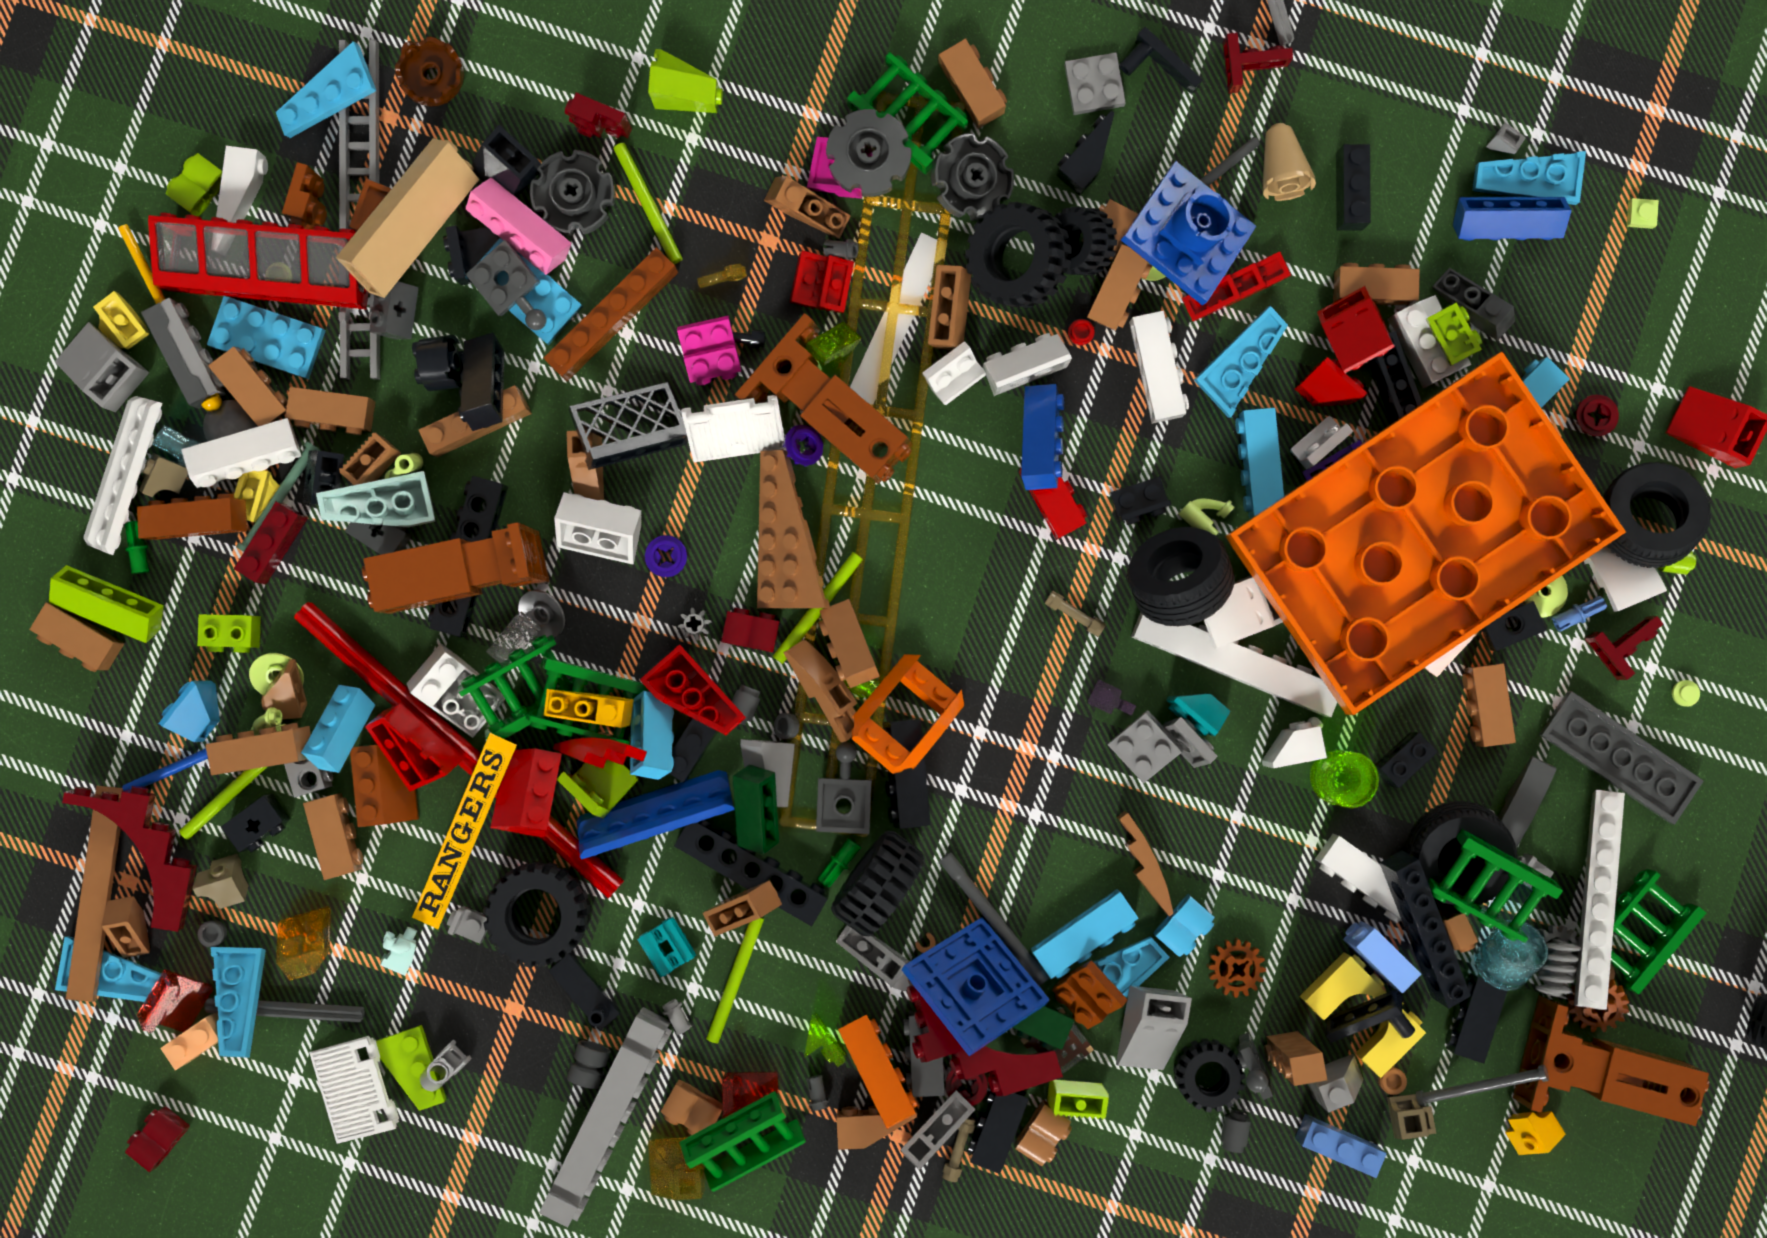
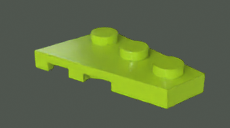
(406, 1058)

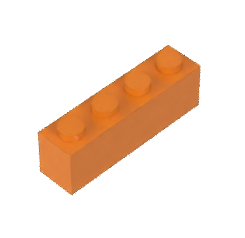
(877, 1072)

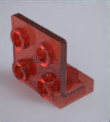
(173, 1002)
(745, 1088)

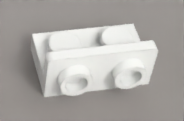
(954, 373)
(1320, 442)

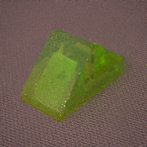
(834, 345)
(821, 1036)

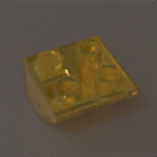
(303, 942)
(670, 1174)

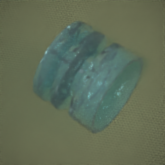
(1511, 963)

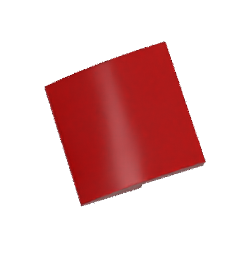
(821, 282)

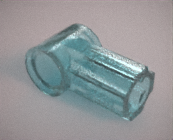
(173, 442)

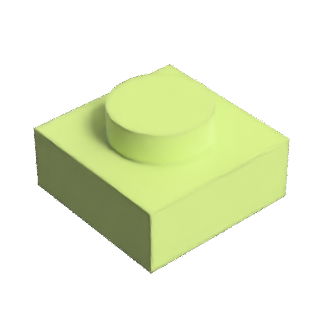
(1642, 213)

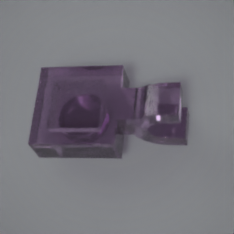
(1107, 698)

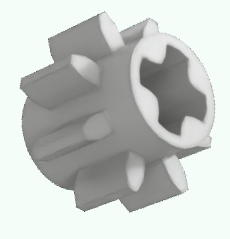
(688, 619)

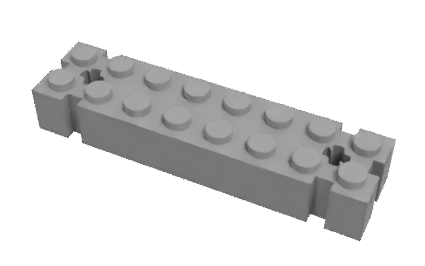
(603, 1122)

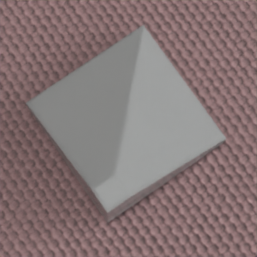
(1506, 140)

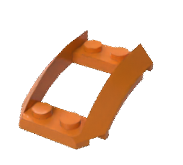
(926, 687)

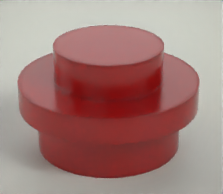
(1081, 332)

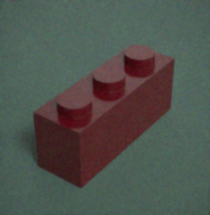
(270, 543)

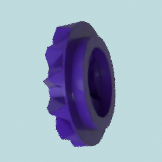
(812, 442)
(653, 557)

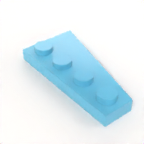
(1533, 176)
(1233, 370)
(237, 990)

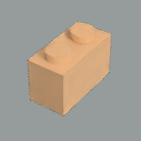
(192, 1042)

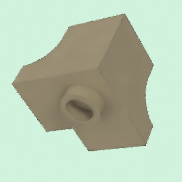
(162, 475)
(222, 882)
(1409, 1118)

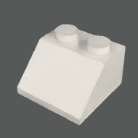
(1296, 745)

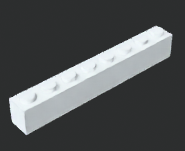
(1240, 664)
(1599, 900)

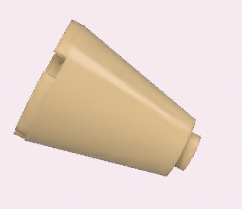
(1285, 165)

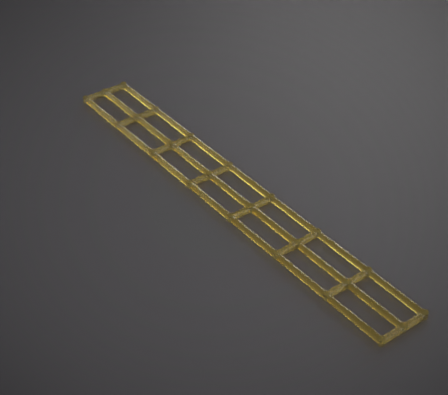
(866, 513)

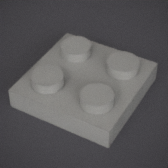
(1094, 83)
(1145, 746)
(1196, 750)

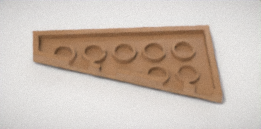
(785, 545)

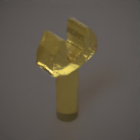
(730, 273)

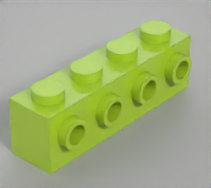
(105, 604)

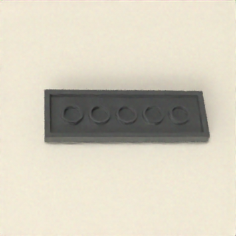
(1621, 757)

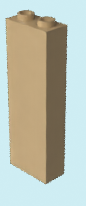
(408, 217)

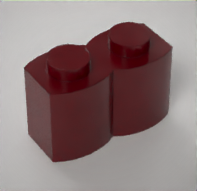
(750, 631)
(157, 1138)

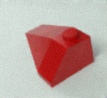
(687, 688)

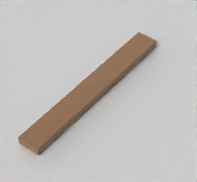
(95, 893)

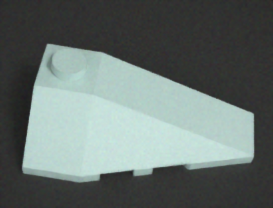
(389, 502)

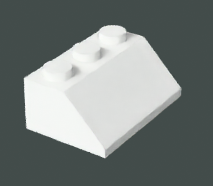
(1420, 343)
(1026, 363)
(597, 528)

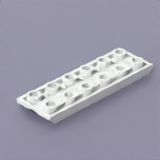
(122, 473)

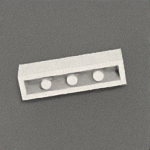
(1158, 367)
(241, 453)
(1358, 873)

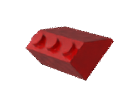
(527, 792)

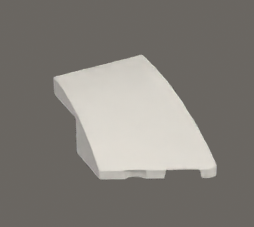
(1623, 581)

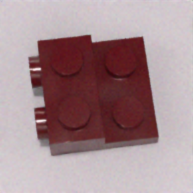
(593, 117)

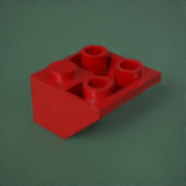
(1330, 385)

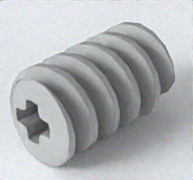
(1558, 968)

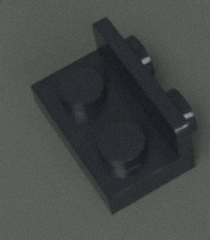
(1139, 500)

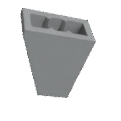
(773, 757)
(1341, 1084)

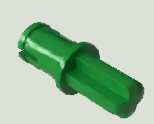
(136, 549)
(839, 862)

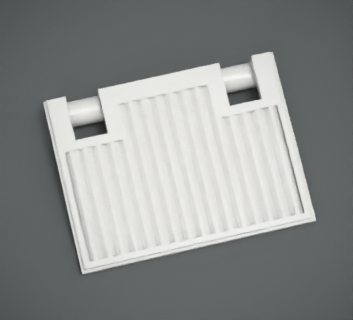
(734, 429)
(353, 1089)

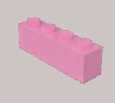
(518, 225)

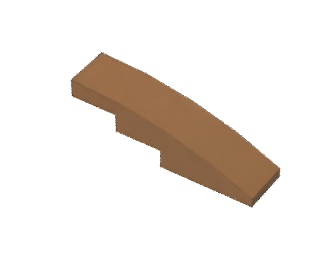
(1149, 871)

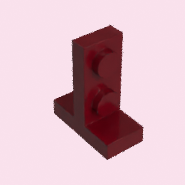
(1250, 60)
(1613, 653)

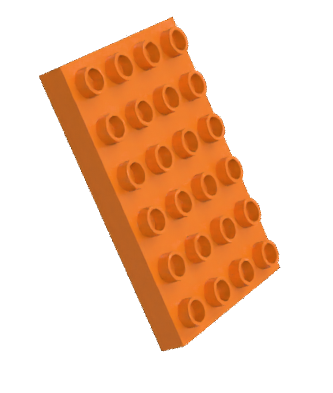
(1425, 534)

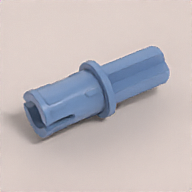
(1578, 613)

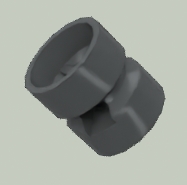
(589, 1060)

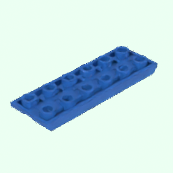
(655, 813)

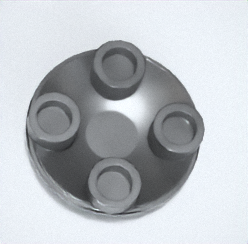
(226, 421)

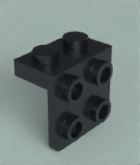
(466, 250)

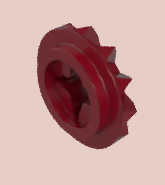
(1605, 407)
(978, 1087)

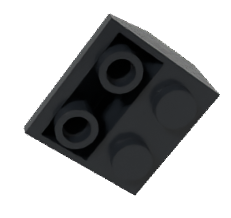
(505, 162)

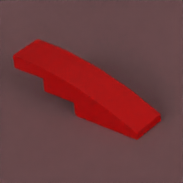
(1240, 286)
(598, 750)

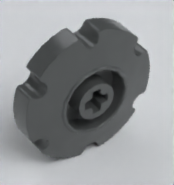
(889, 156)
(969, 158)
(584, 176)

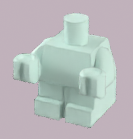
(401, 951)

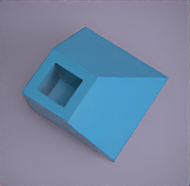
(194, 711)

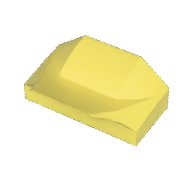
(120, 321)
(257, 490)

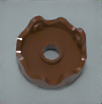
(417, 59)

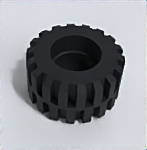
(1097, 236)
(1221, 1093)

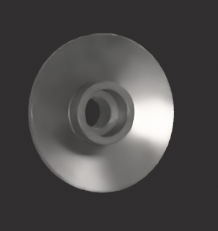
(543, 611)

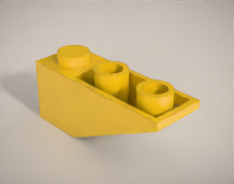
(589, 708)

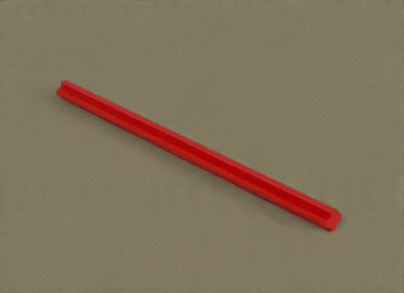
(396, 692)

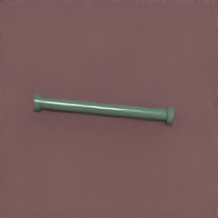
(281, 493)

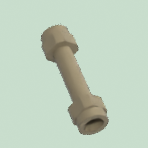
(1094, 625)
(952, 1170)

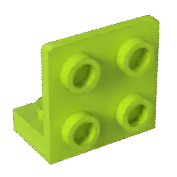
(1454, 333)
(598, 787)

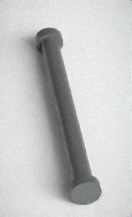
(1483, 1085)

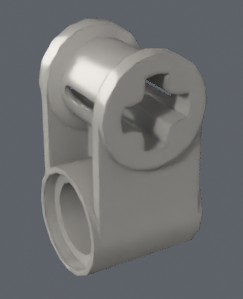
(446, 1064)

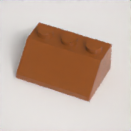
(379, 790)

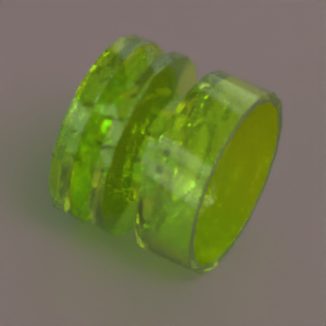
(1356, 785)

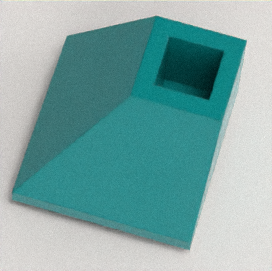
(1201, 710)

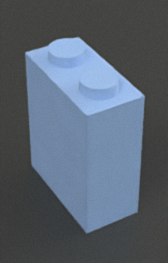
(1381, 956)

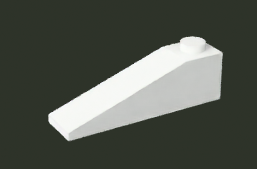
(240, 182)

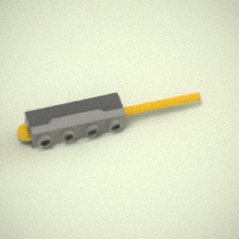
(178, 339)

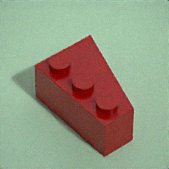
(411, 747)

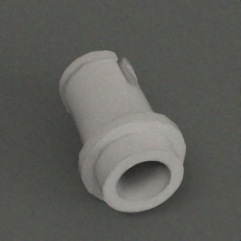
(676, 1016)

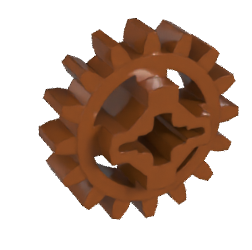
(1244, 961)
(1616, 1006)

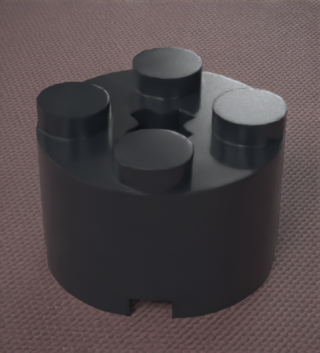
(438, 362)

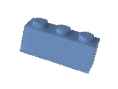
(1340, 1146)

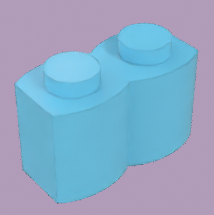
(1184, 926)

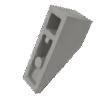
(876, 956)
(937, 1130)

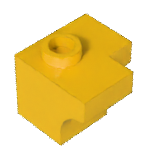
(1534, 1132)

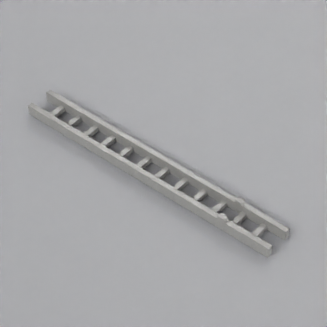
(344, 206)

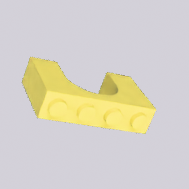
(1347, 978)

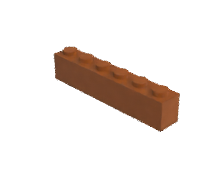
(611, 314)

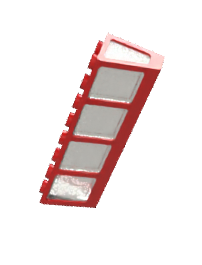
(252, 261)

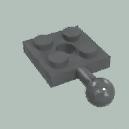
(519, 285)
(854, 790)
(1258, 1077)

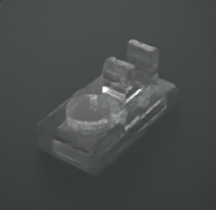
(515, 636)

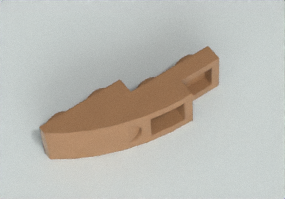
(824, 684)

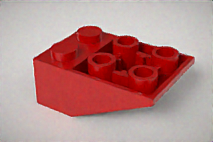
(1355, 329)
(1718, 427)

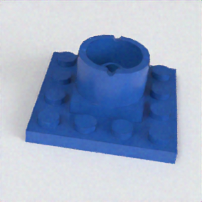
(1188, 233)
(975, 985)

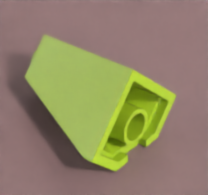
(682, 86)

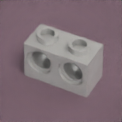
(298, 778)

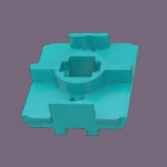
(681, 947)

